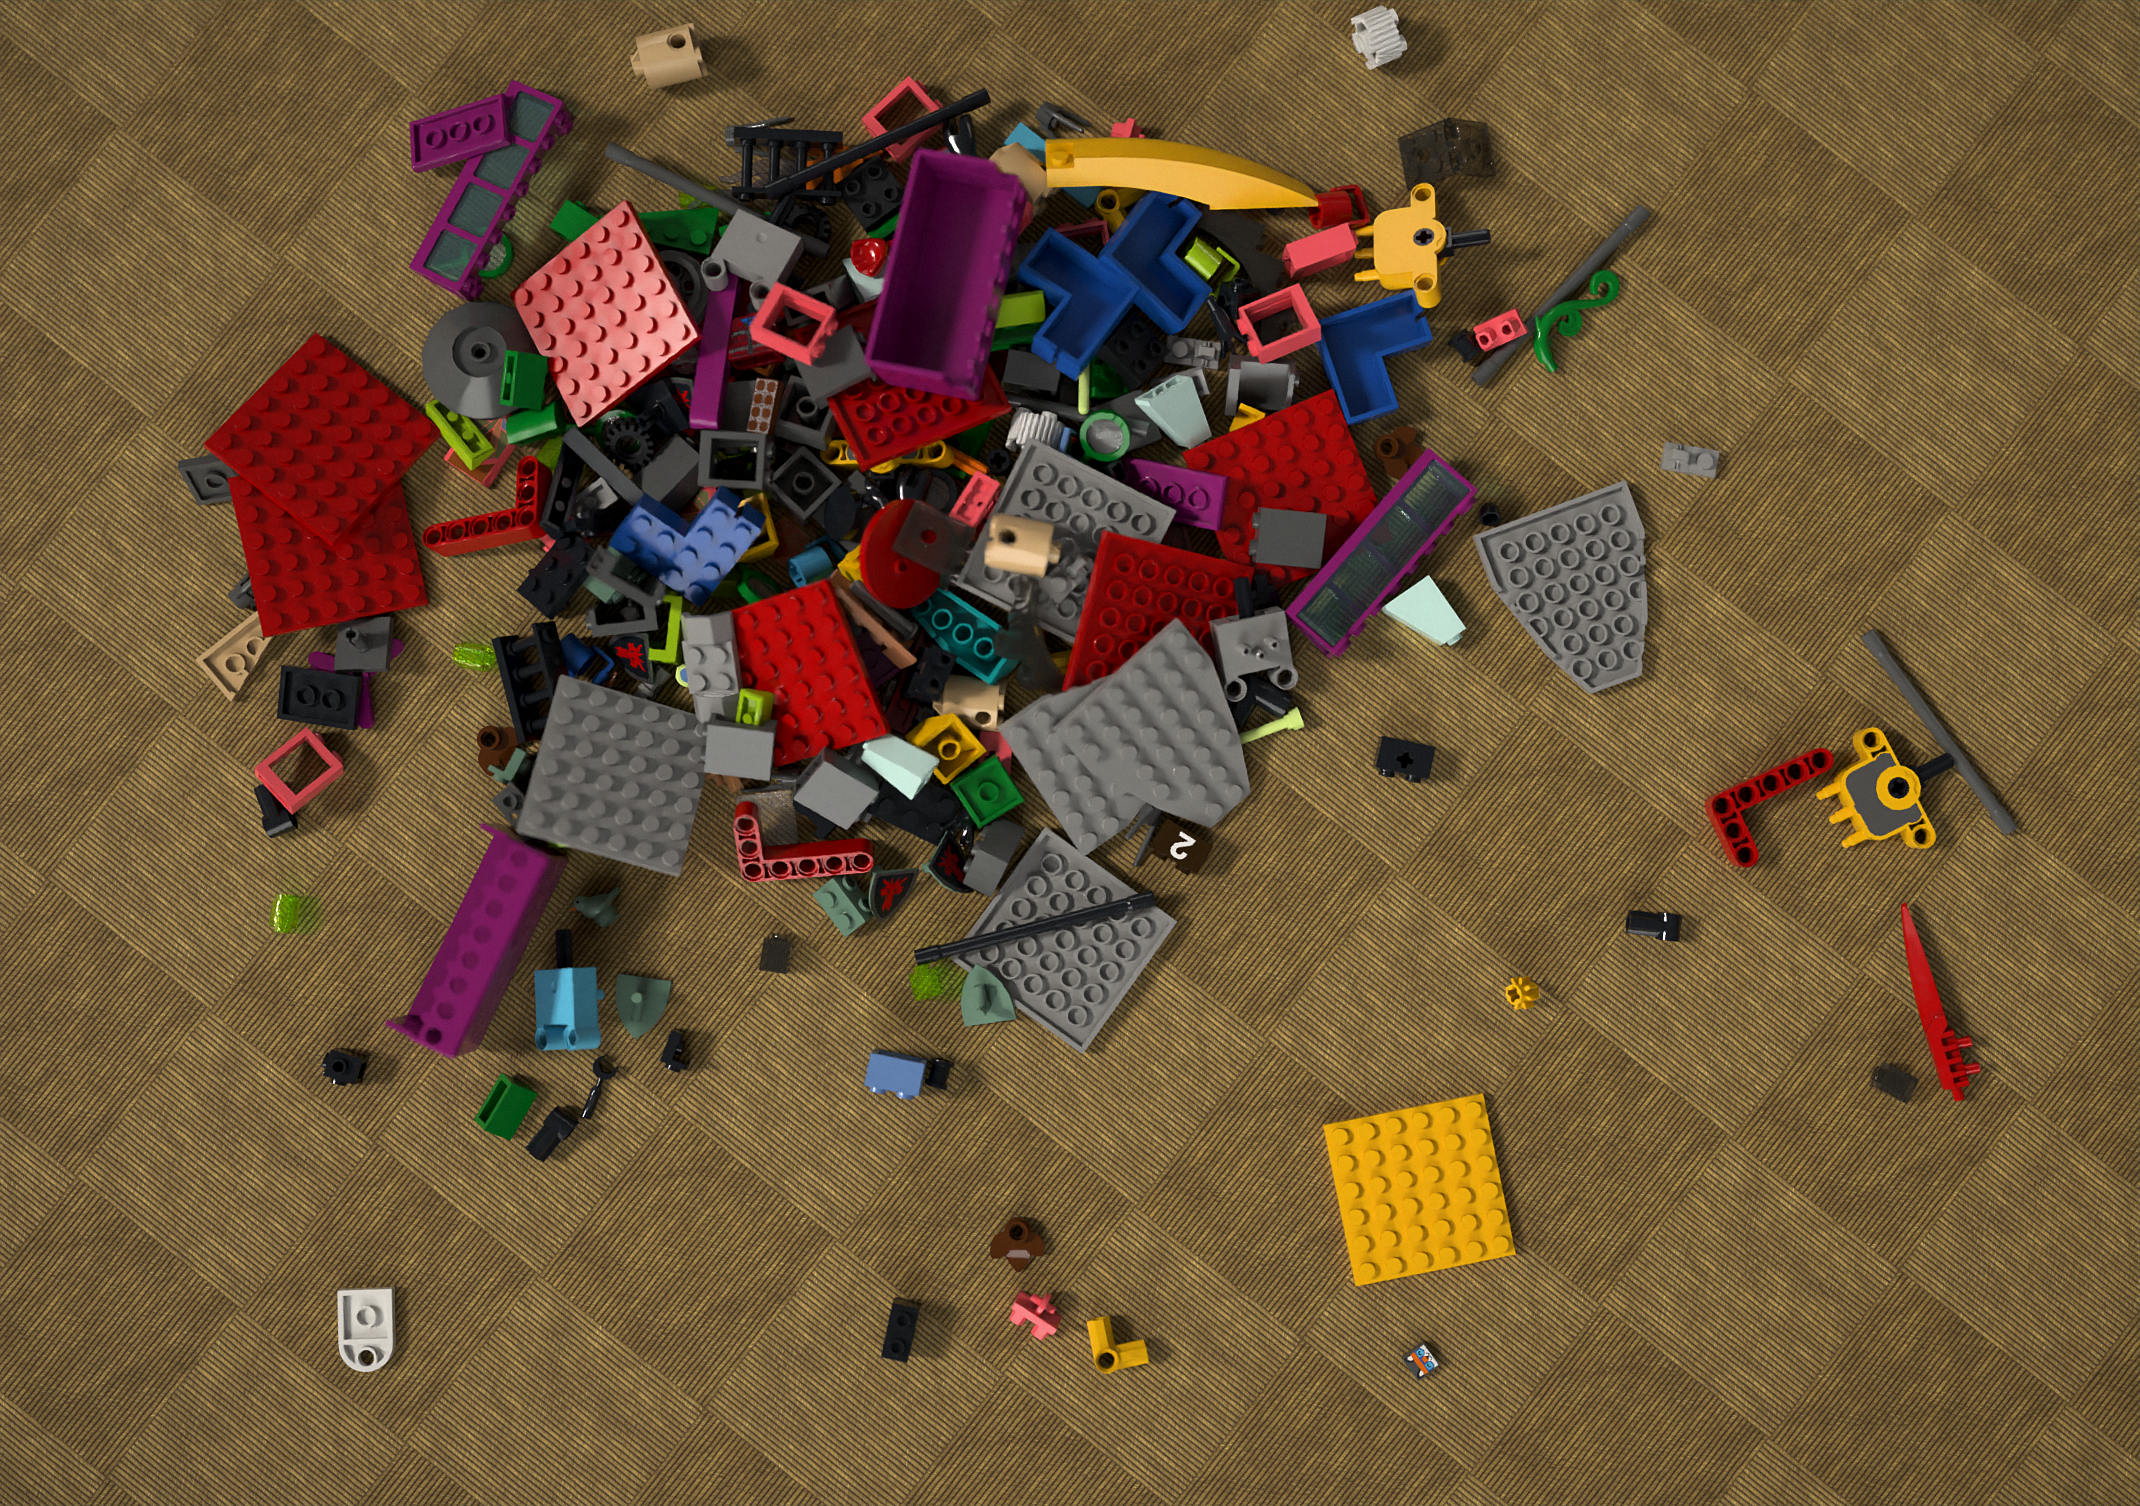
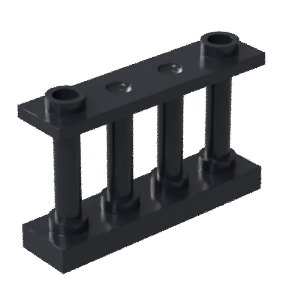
(775, 140)
(517, 674)

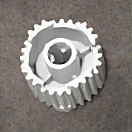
(1378, 36)
(1039, 427)

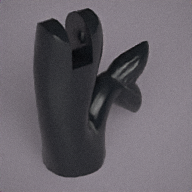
(961, 144)
(876, 498)

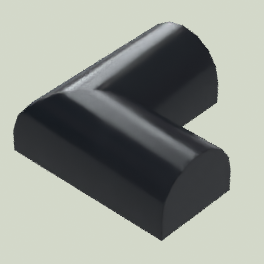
(1261, 694)

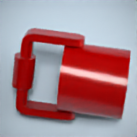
(1336, 208)

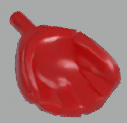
(870, 255)

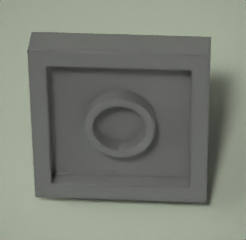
(207, 478)
(364, 645)

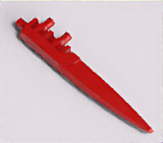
(1940, 1038)

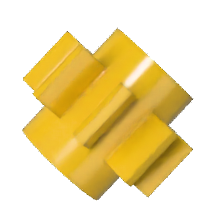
(1522, 992)

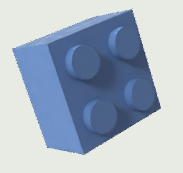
(895, 1073)

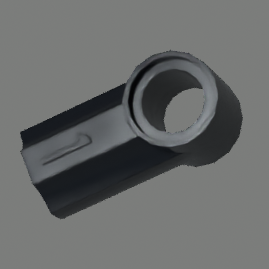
(276, 817)
(1661, 925)
(555, 1128)

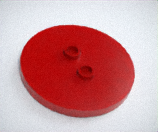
(887, 574)

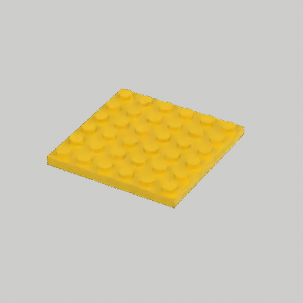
(1419, 1189)

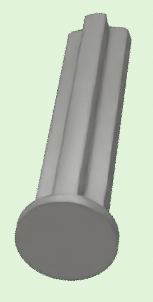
(886, 613)

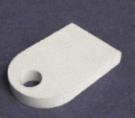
(366, 1323)

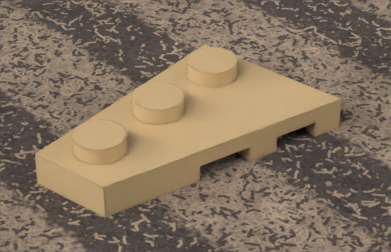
(235, 656)

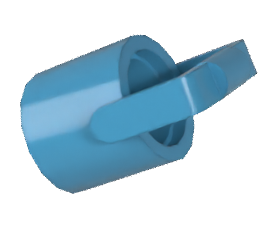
(814, 563)

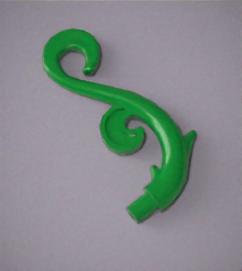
(1570, 309)

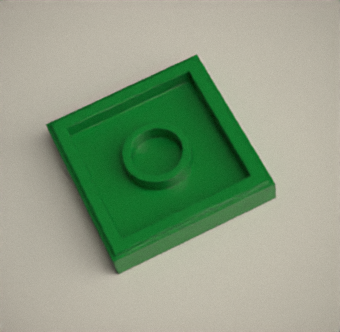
(987, 791)

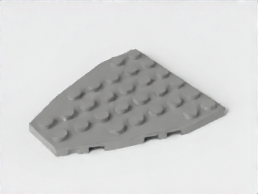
(1576, 583)
(1163, 731)
(1082, 801)

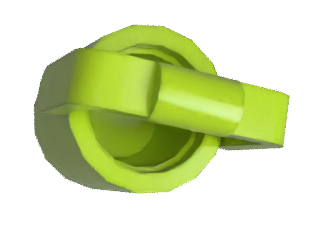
(1205, 260)

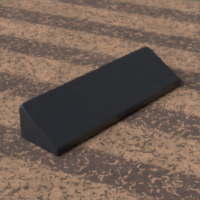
(602, 466)
(562, 492)

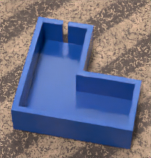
(1145, 255)
(1086, 296)
(1355, 352)
(684, 554)

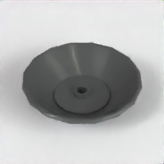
(450, 362)

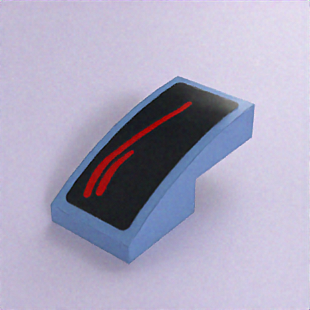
(1071, 444)

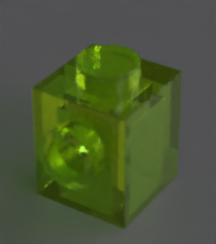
(925, 982)

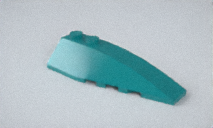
(963, 633)

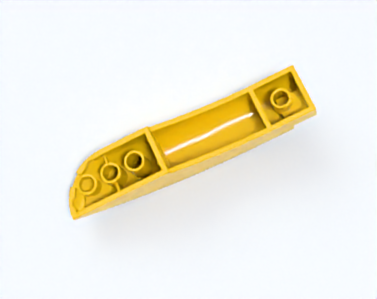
(1174, 169)

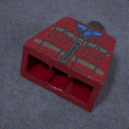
(744, 351)

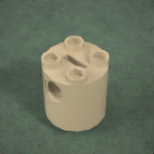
(669, 56)
(1031, 172)
(1030, 546)
(973, 701)

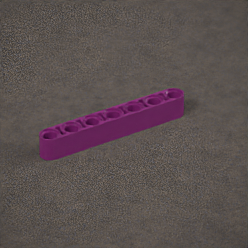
(712, 365)

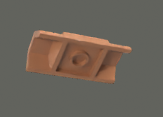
(880, 631)

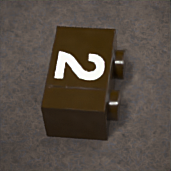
(1181, 847)

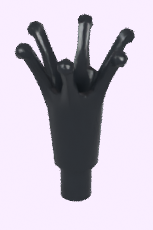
(1225, 326)
(967, 823)

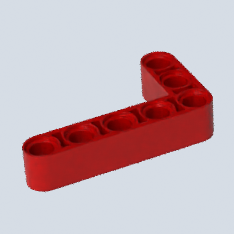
(502, 526)
(1758, 793)
(794, 854)

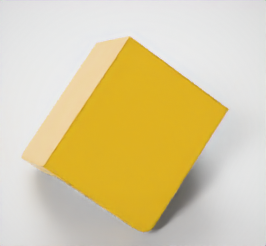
(1244, 416)

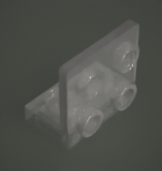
(777, 816)

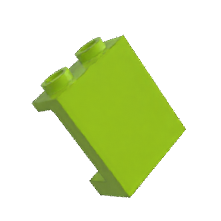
(674, 651)

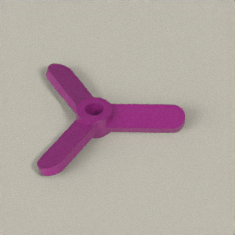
(366, 713)

